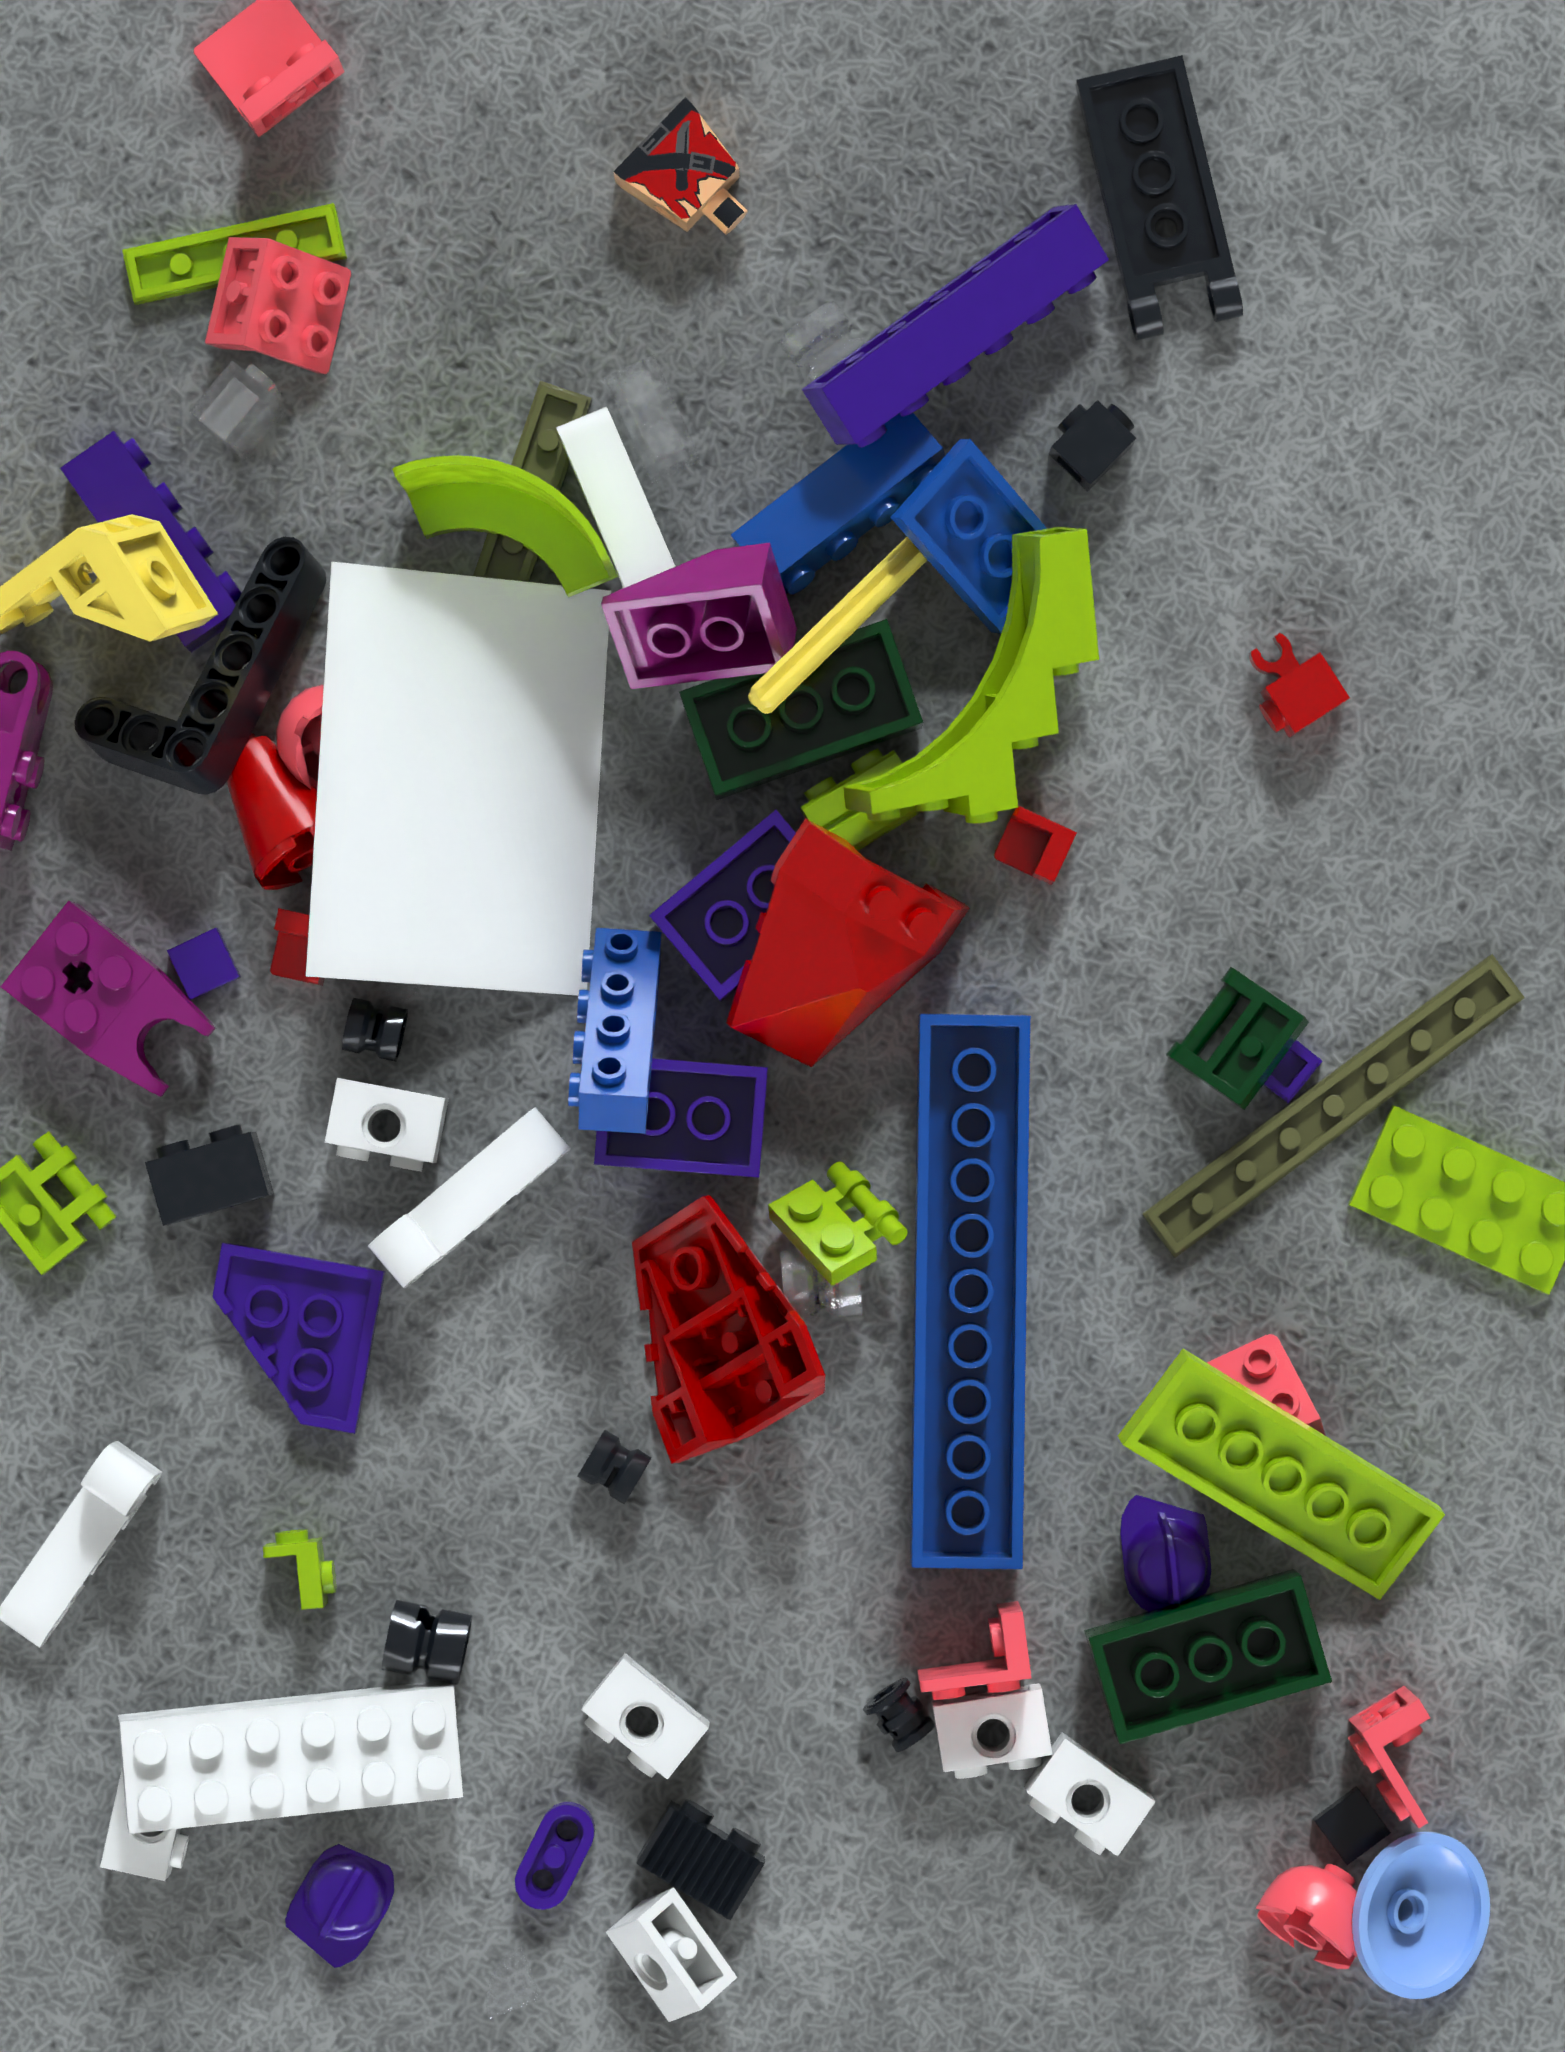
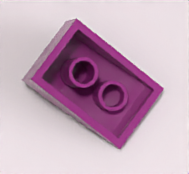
(703, 619)

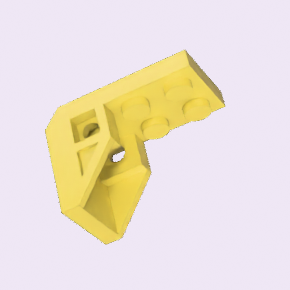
(138, 586)

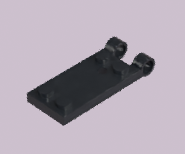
(1153, 170)

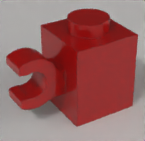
(1302, 690)

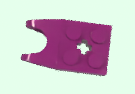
(21, 731)
(120, 1006)

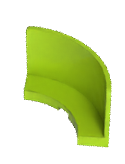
(506, 500)

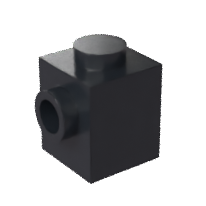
(1092, 442)

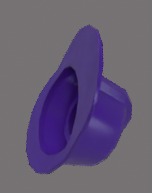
(1164, 1553)
(341, 1904)

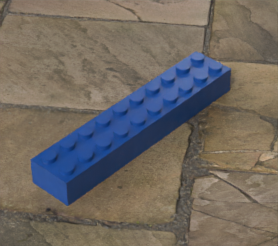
(970, 1291)

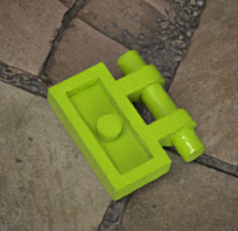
(35, 1217)
(825, 1234)

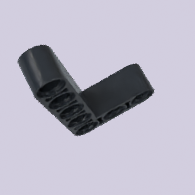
(222, 684)

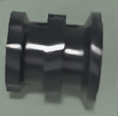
(899, 1715)

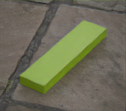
(196, 260)

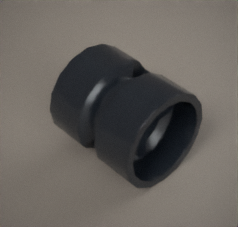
(426, 1642)

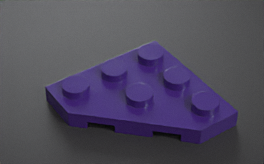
(305, 1327)

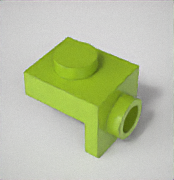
(315, 1575)

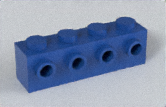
(842, 500)
(618, 1030)

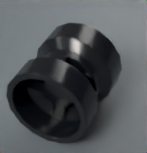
(363, 1025)
(610, 1454)

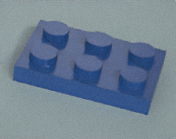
(965, 528)

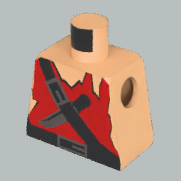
(684, 172)

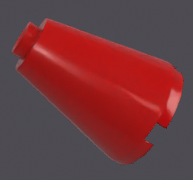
(273, 814)

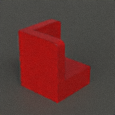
(1034, 845)
(291, 947)

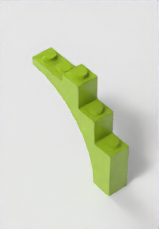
(1044, 636)

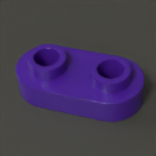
(554, 1854)

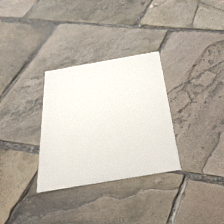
(457, 781)

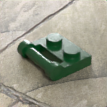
(1249, 1048)

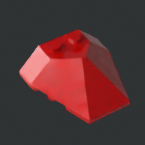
(834, 945)
(721, 1334)

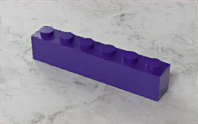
(956, 326)

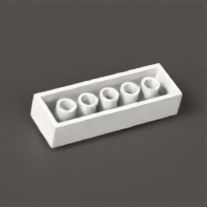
(289, 1756)

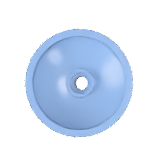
(1440, 1917)

